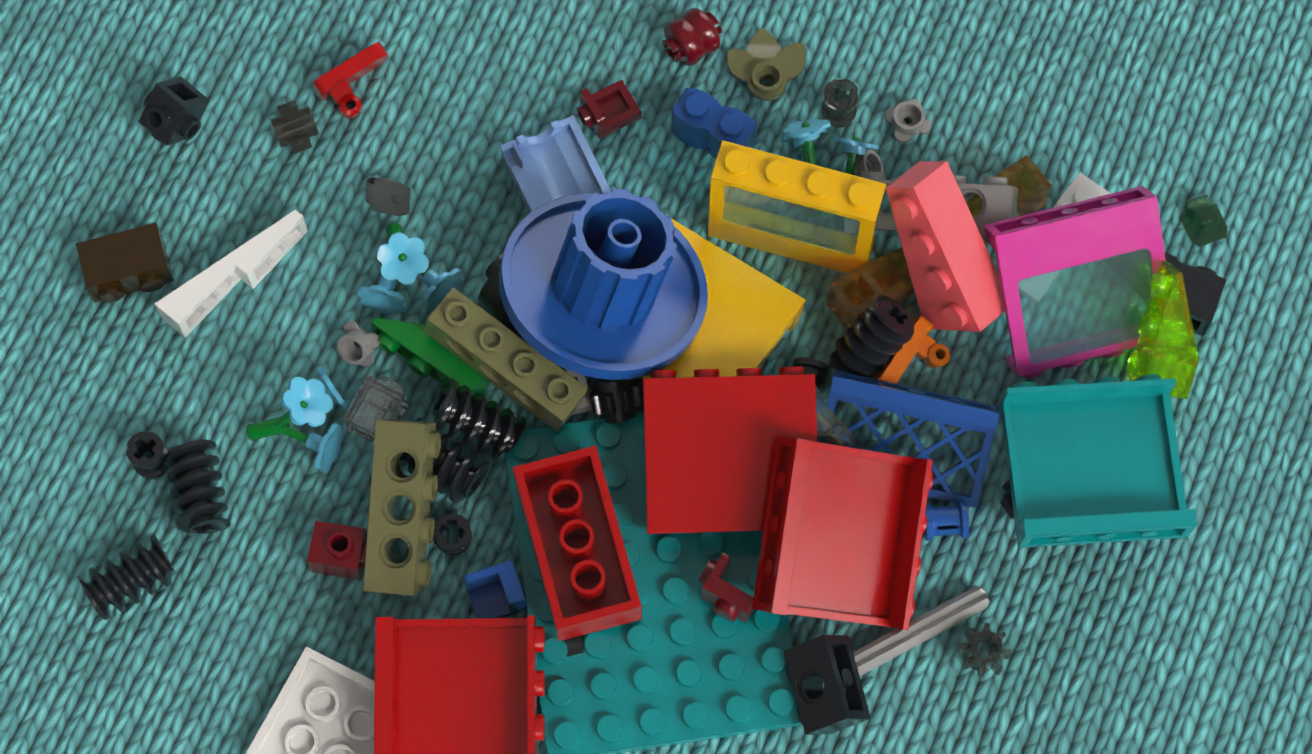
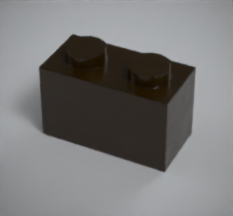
(125, 263)

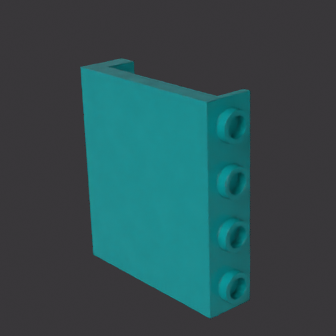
(1094, 462)

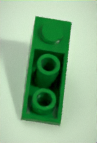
(425, 354)

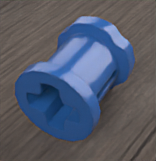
(947, 520)

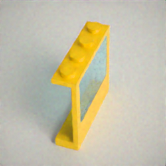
(793, 208)

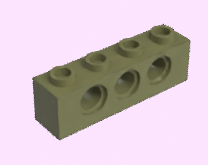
(505, 359)
(382, 568)

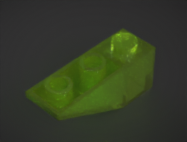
(1166, 334)

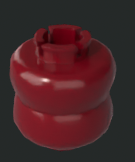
(692, 36)

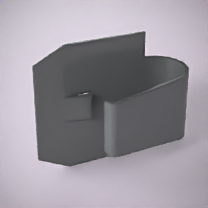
(383, 193)

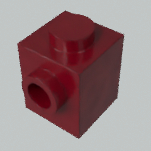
(338, 550)

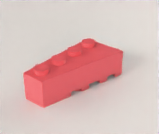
(944, 250)

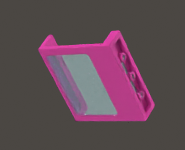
(1077, 278)

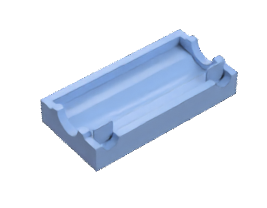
(553, 164)

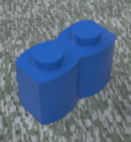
(704, 123)

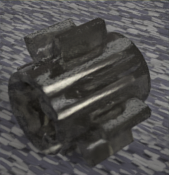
(294, 126)
(993, 646)

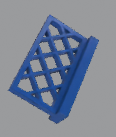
(923, 406)

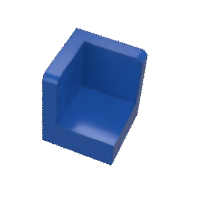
(495, 591)

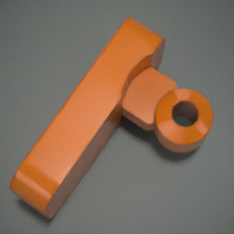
(919, 345)

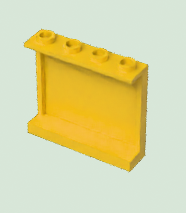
(742, 316)

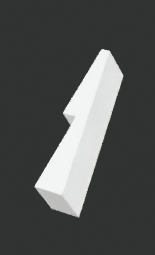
(250, 262)

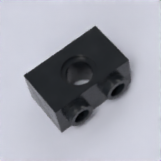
(843, 699)

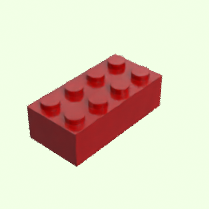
(577, 543)

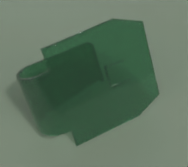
(1202, 214)

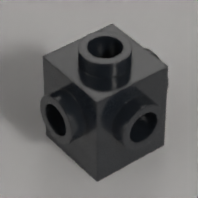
(173, 111)

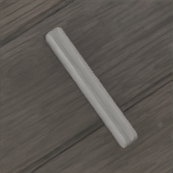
(921, 629)

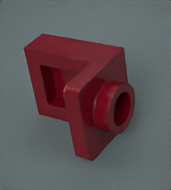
(607, 109)
(727, 599)

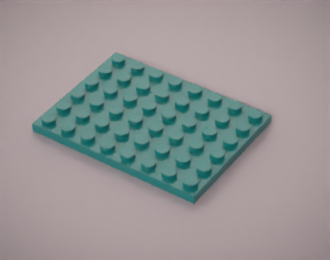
(681, 666)

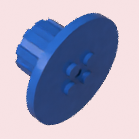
(603, 285)

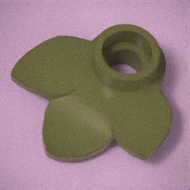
(766, 61)

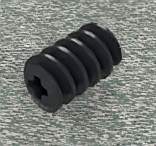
(873, 338)
(477, 419)
(453, 472)
(194, 488)
(128, 578)

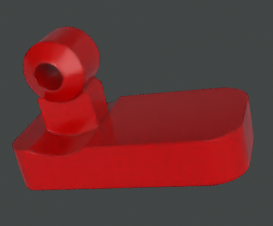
(337, 81)

